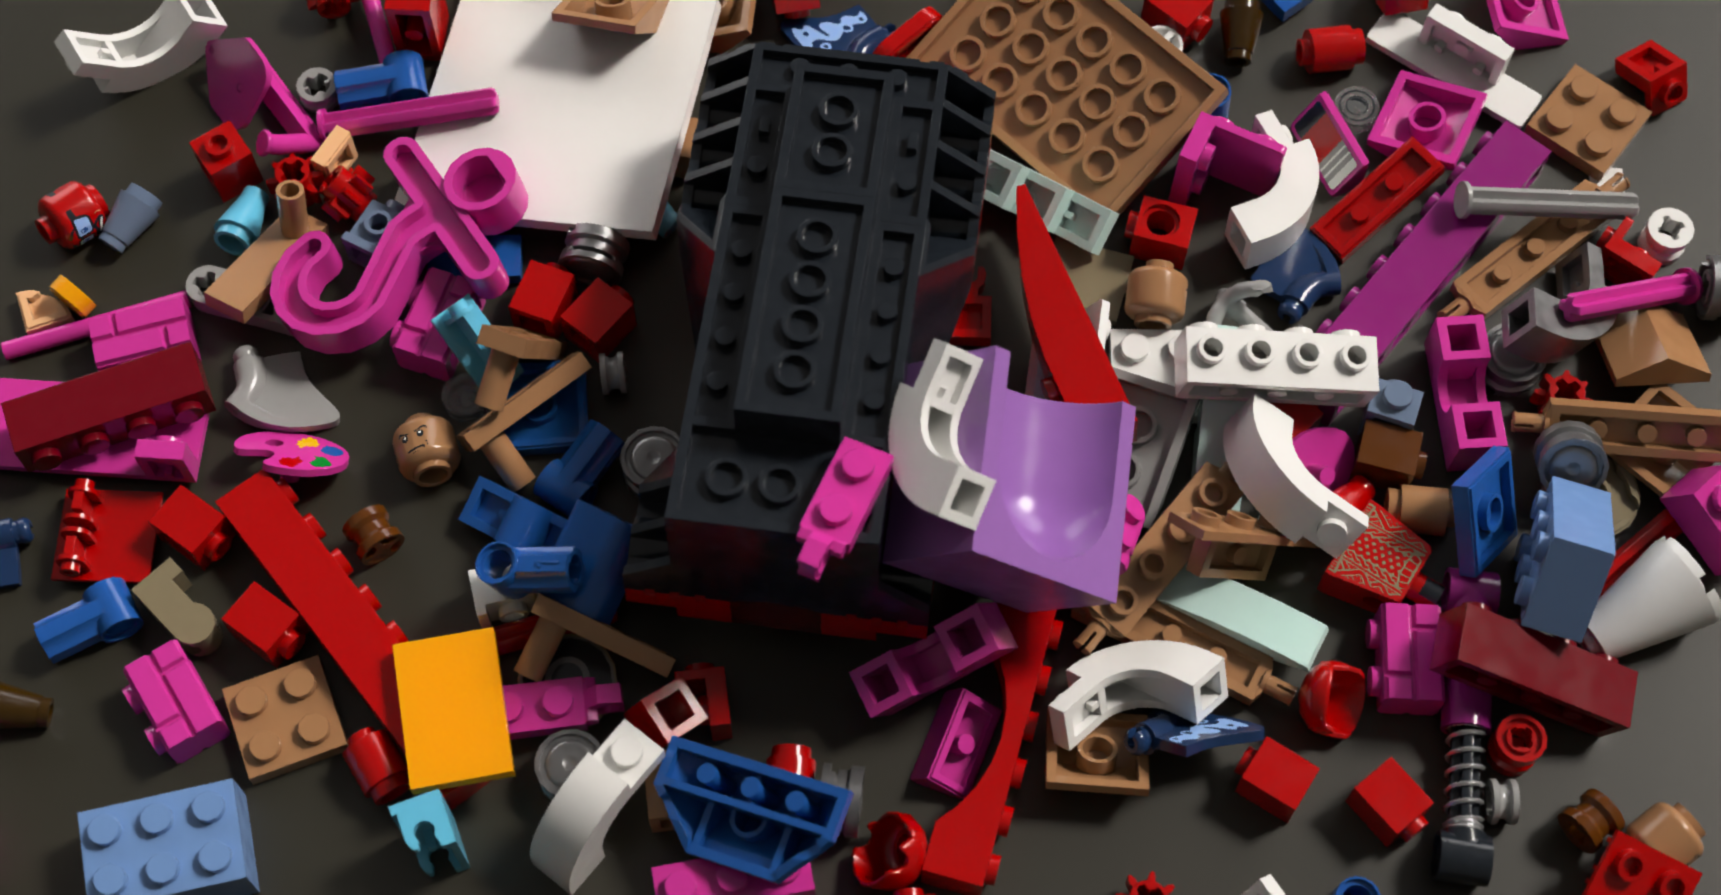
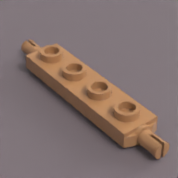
(1524, 258)
(1635, 427)
(1159, 556)
(1246, 668)

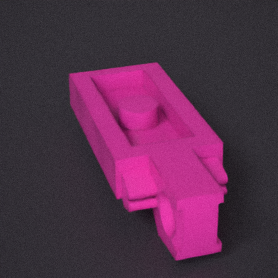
(841, 505)
(559, 704)

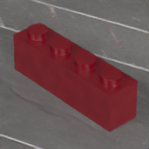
(108, 407)
(1534, 669)

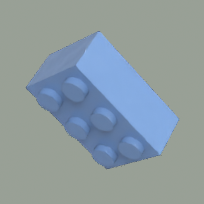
(1564, 558)
(171, 844)

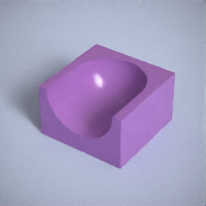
(1055, 507)

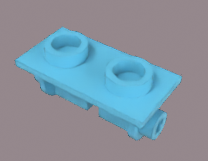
(460, 329)

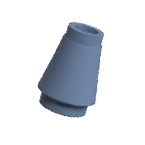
(129, 217)

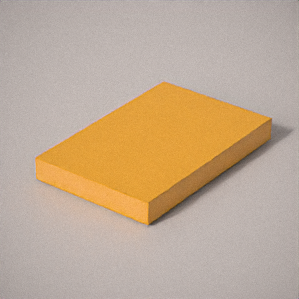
(453, 710)

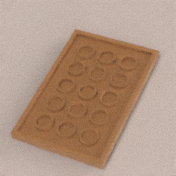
(1078, 88)

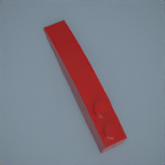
(1059, 326)

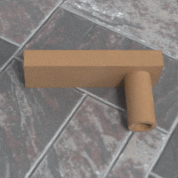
(248, 280)
(507, 347)
(489, 430)
(558, 618)

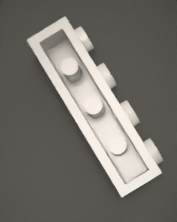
(1276, 365)

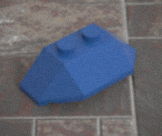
(747, 810)

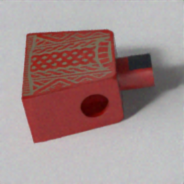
(1382, 566)

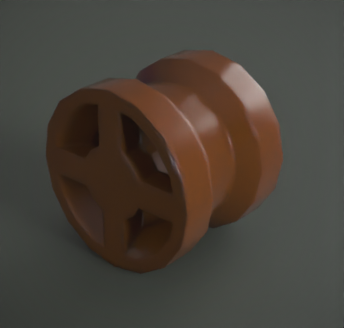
(373, 534)
(1591, 821)

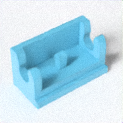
(429, 826)

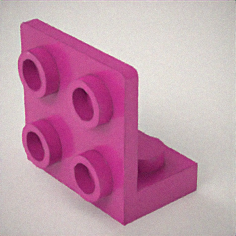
(1228, 154)

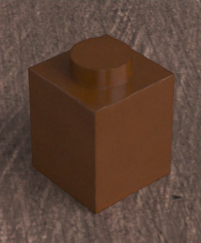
(1388, 455)

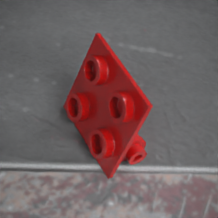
(105, 534)
(1638, 869)

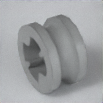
(314, 79)
(613, 373)
(1501, 801)

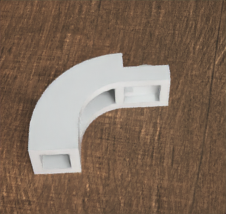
(147, 53)
(1276, 220)
(925, 438)
(1279, 485)
(1137, 676)
(576, 821)

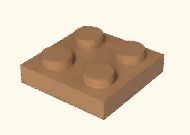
(1587, 122)
(285, 719)

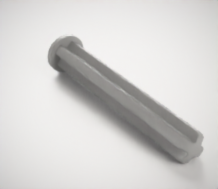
(1543, 202)

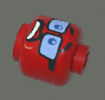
(71, 215)

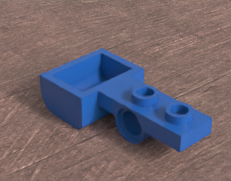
(595, 532)

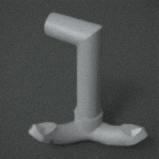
(1230, 303)

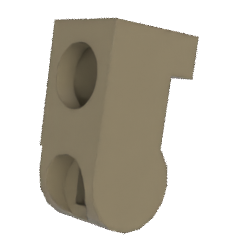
(186, 621)

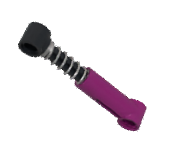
(1462, 849)

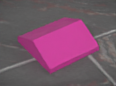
(1528, 22)
(1431, 112)

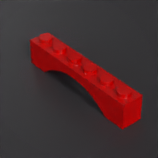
(964, 838)

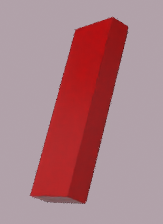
(1377, 199)

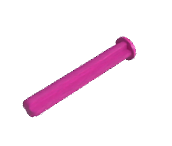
(410, 113)
(1683, 287)

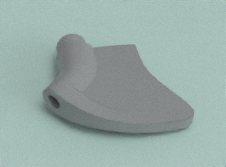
(277, 394)

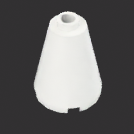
(1652, 603)

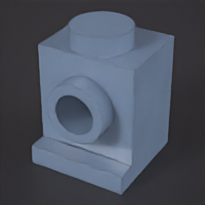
(367, 230)
(1394, 404)

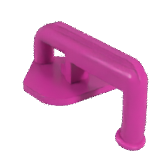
(239, 82)

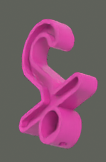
(447, 215)

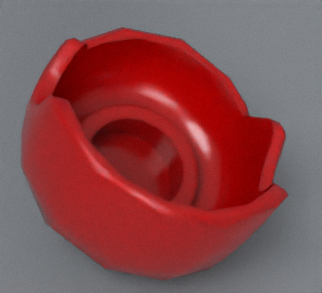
(1332, 698)
(893, 853)

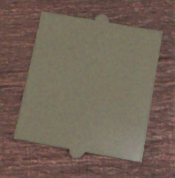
(1096, 275)

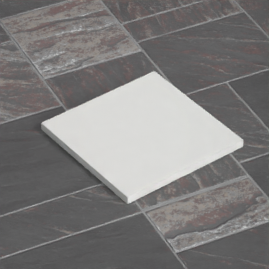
(581, 111)

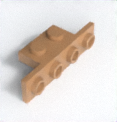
(1231, 544)

